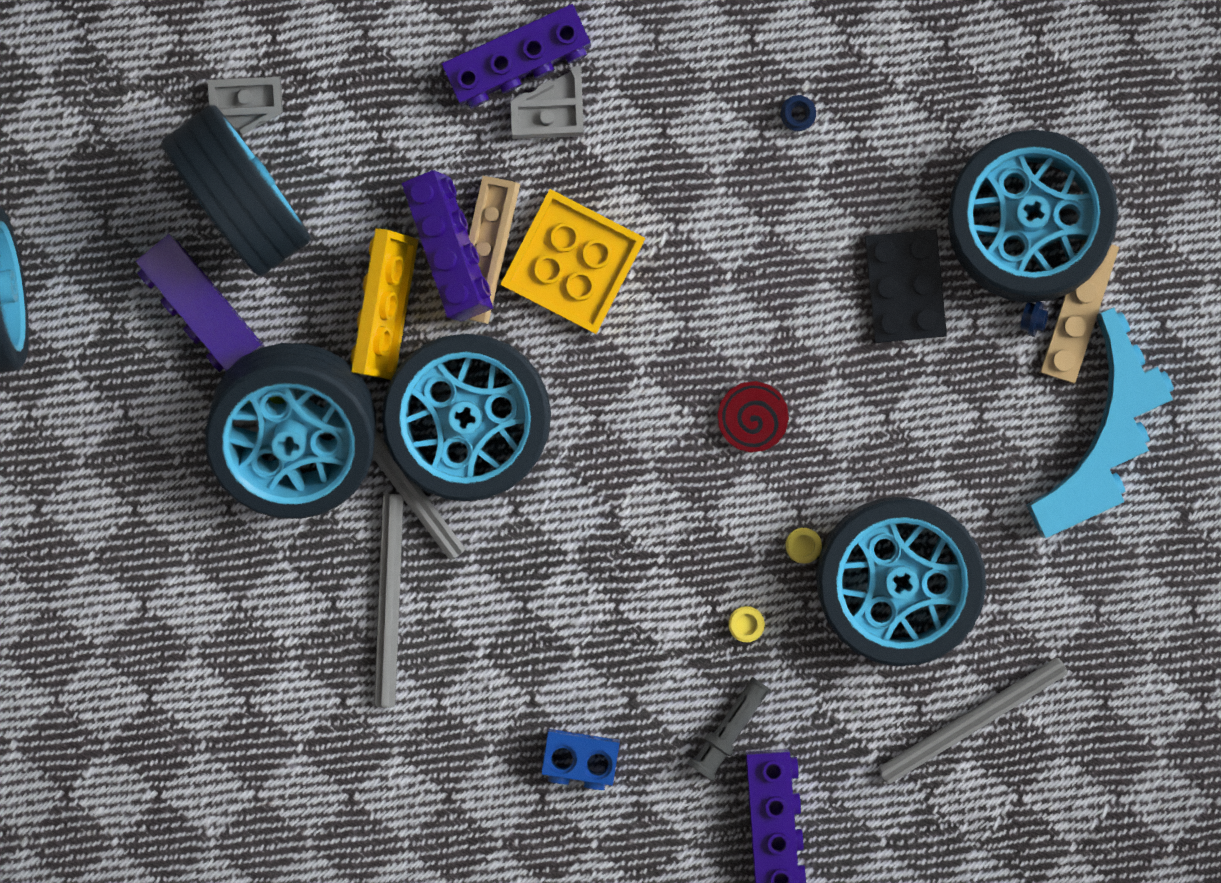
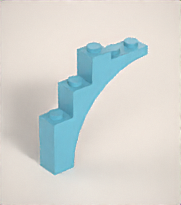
(1119, 438)

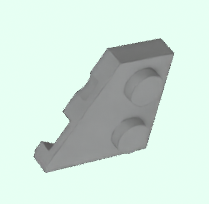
(247, 100)
(551, 109)

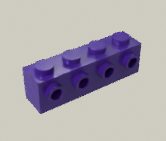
(517, 55)
(448, 245)
(198, 302)
(773, 816)

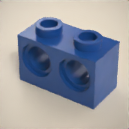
(582, 748)

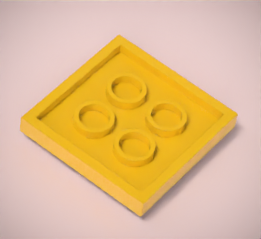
(573, 261)

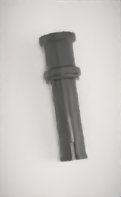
(720, 743)

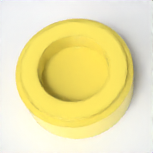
(803, 545)
(746, 624)

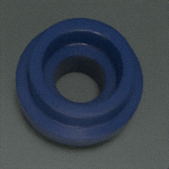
(801, 102)
(1034, 318)

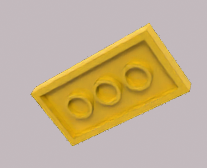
(384, 304)

